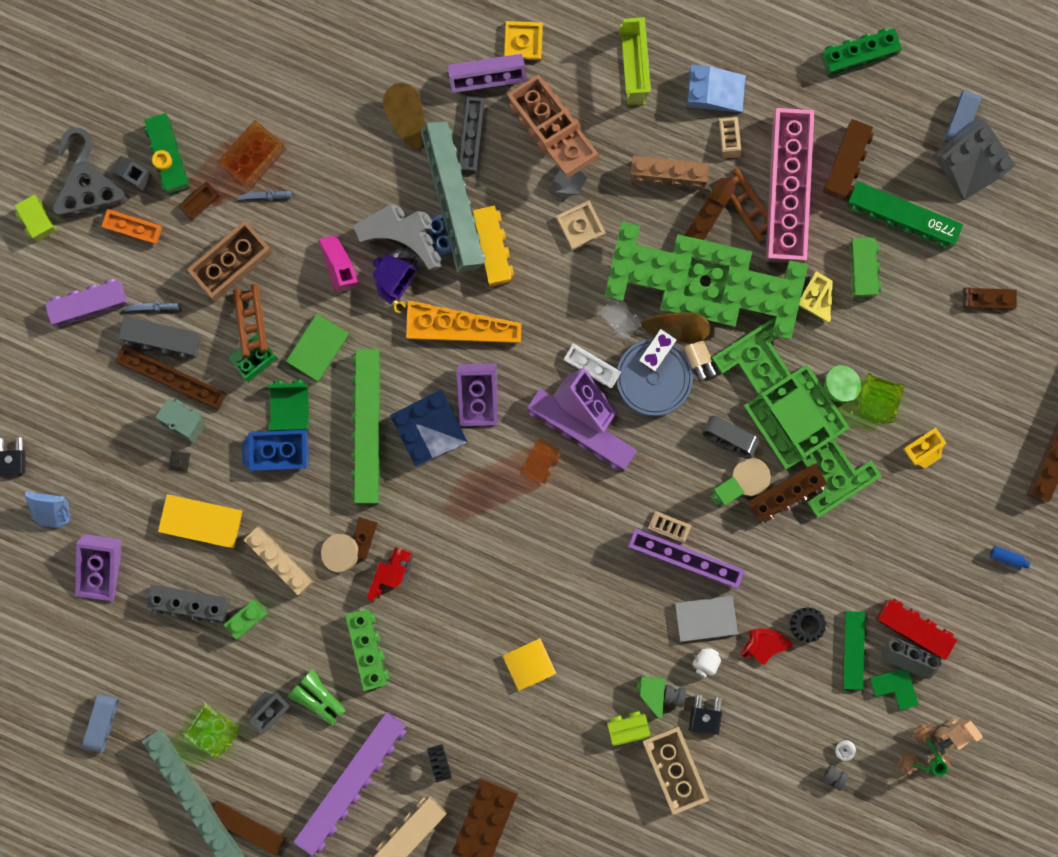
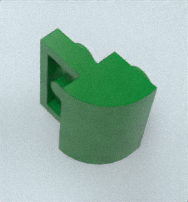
(255, 364)

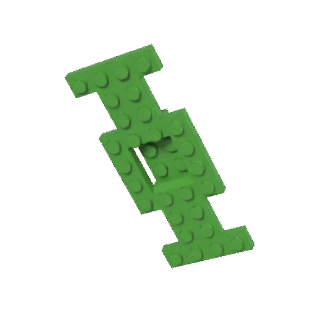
(803, 413)

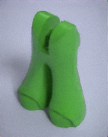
(313, 683)

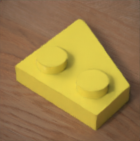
(817, 297)

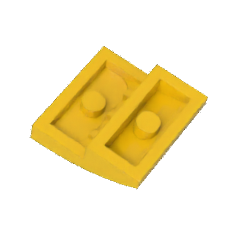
(529, 664)

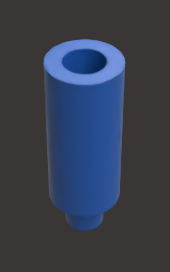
(1009, 558)

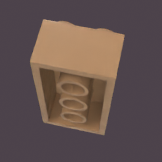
(230, 261)

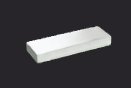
(594, 366)

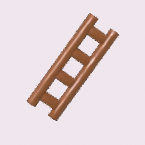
(746, 217)
(242, 314)

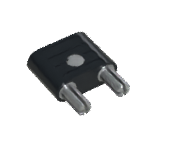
(12, 461)
(705, 719)

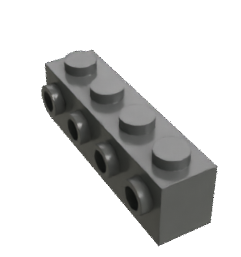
(188, 603)

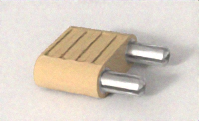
(699, 356)

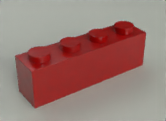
(916, 629)

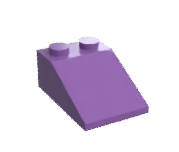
(477, 394)
(585, 400)
(97, 567)

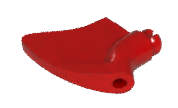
(764, 644)

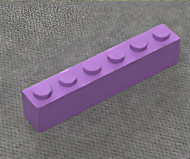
(603, 445)
(685, 558)

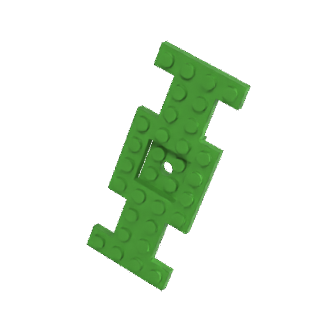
(729, 286)

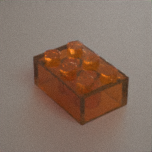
(252, 155)
(539, 462)

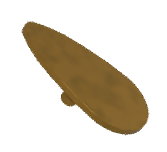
(405, 113)
(681, 326)

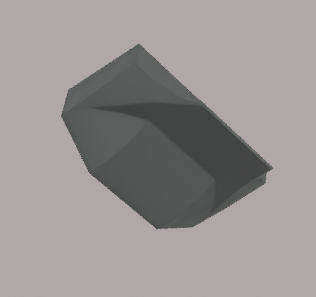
(566, 187)
(267, 711)

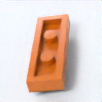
(131, 226)

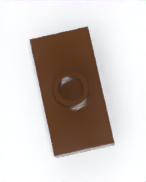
(364, 535)

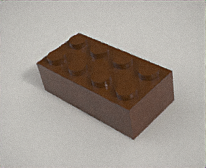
(485, 820)

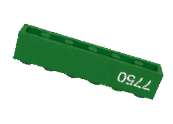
(905, 215)

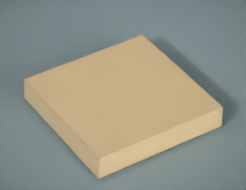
(580, 225)

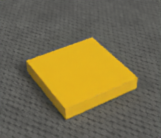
(523, 39)

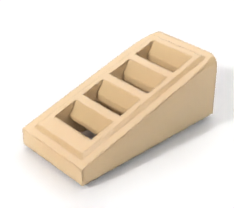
(733, 149)
(682, 538)

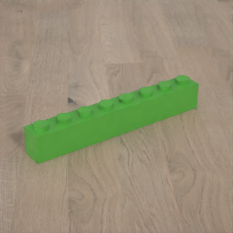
(366, 426)

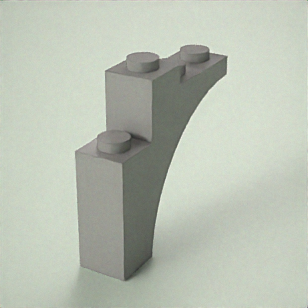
(412, 231)

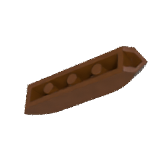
(711, 209)

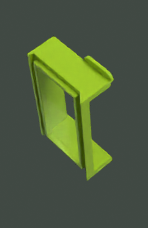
(635, 60)

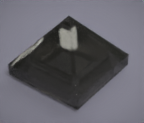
(179, 461)

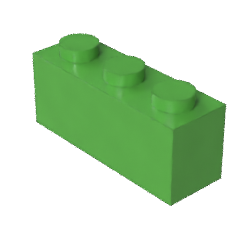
(864, 267)

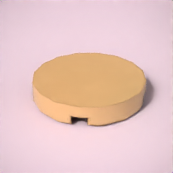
(752, 476)
(339, 553)

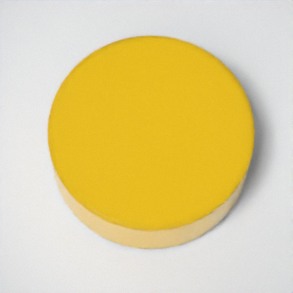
(161, 160)

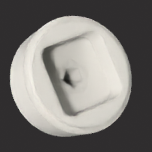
(845, 750)

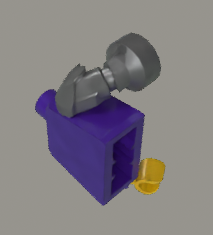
(395, 274)

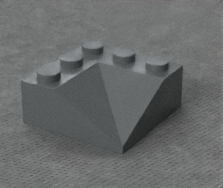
(973, 159)

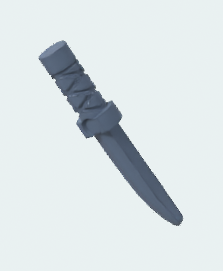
(266, 194)
(157, 306)

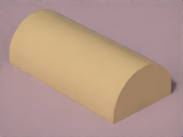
(675, 770)

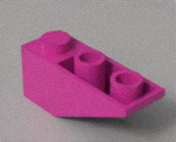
(338, 264)

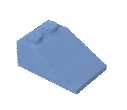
(715, 89)

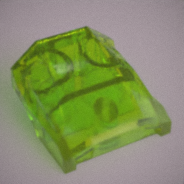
(880, 399)
(212, 731)

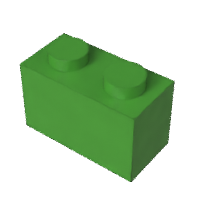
(726, 492)
(246, 619)

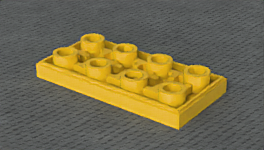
(200, 521)

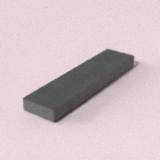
(471, 134)

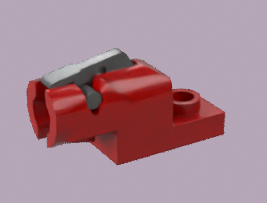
(391, 574)

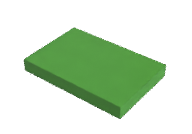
(317, 347)

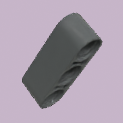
(730, 437)
(911, 658)

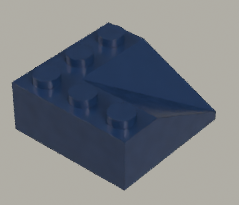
(429, 428)

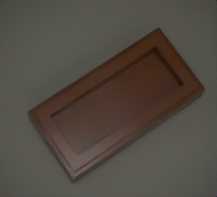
(199, 201)

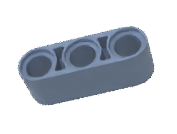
(963, 113)
(100, 723)

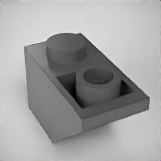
(132, 173)

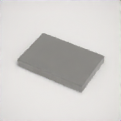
(706, 618)

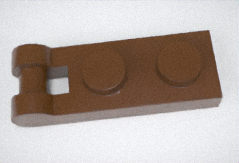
(990, 298)

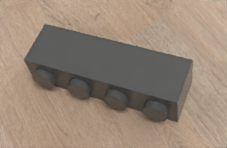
(159, 336)

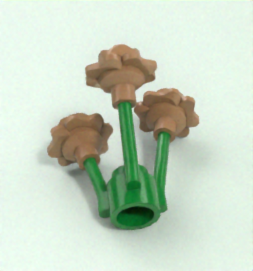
(937, 765)

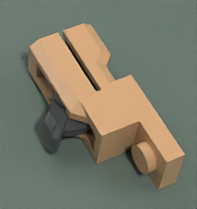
(956, 735)

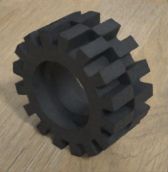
(819, 624)
(439, 763)

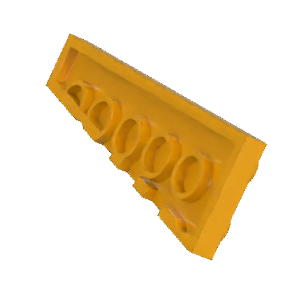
(438, 323)

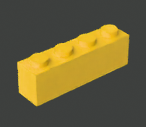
(492, 245)

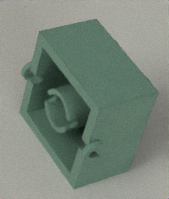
(180, 420)

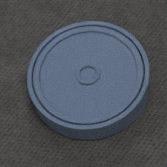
(650, 391)

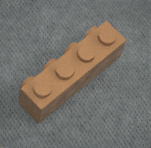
(669, 171)

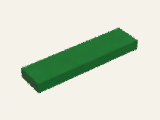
(853, 650)

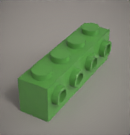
(366, 649)

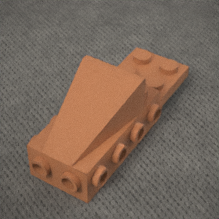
(551, 126)

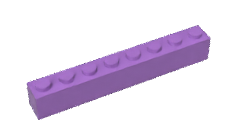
(350, 783)

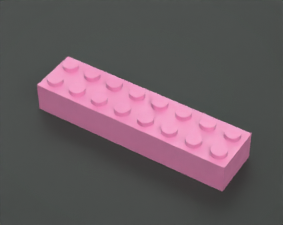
(790, 185)

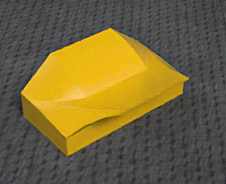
(926, 449)

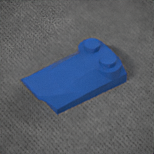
(276, 450)

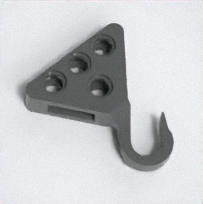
(97, 188)

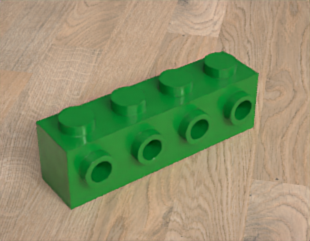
(861, 51)

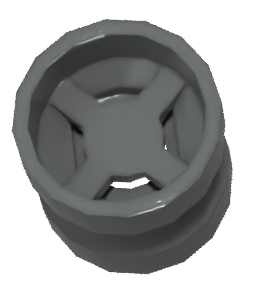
(674, 696)
(835, 777)

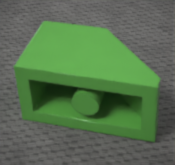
(652, 693)

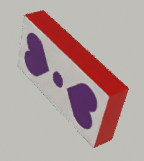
(657, 350)

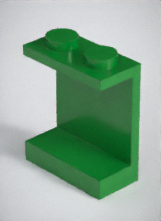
(289, 406)

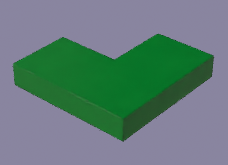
(897, 682)

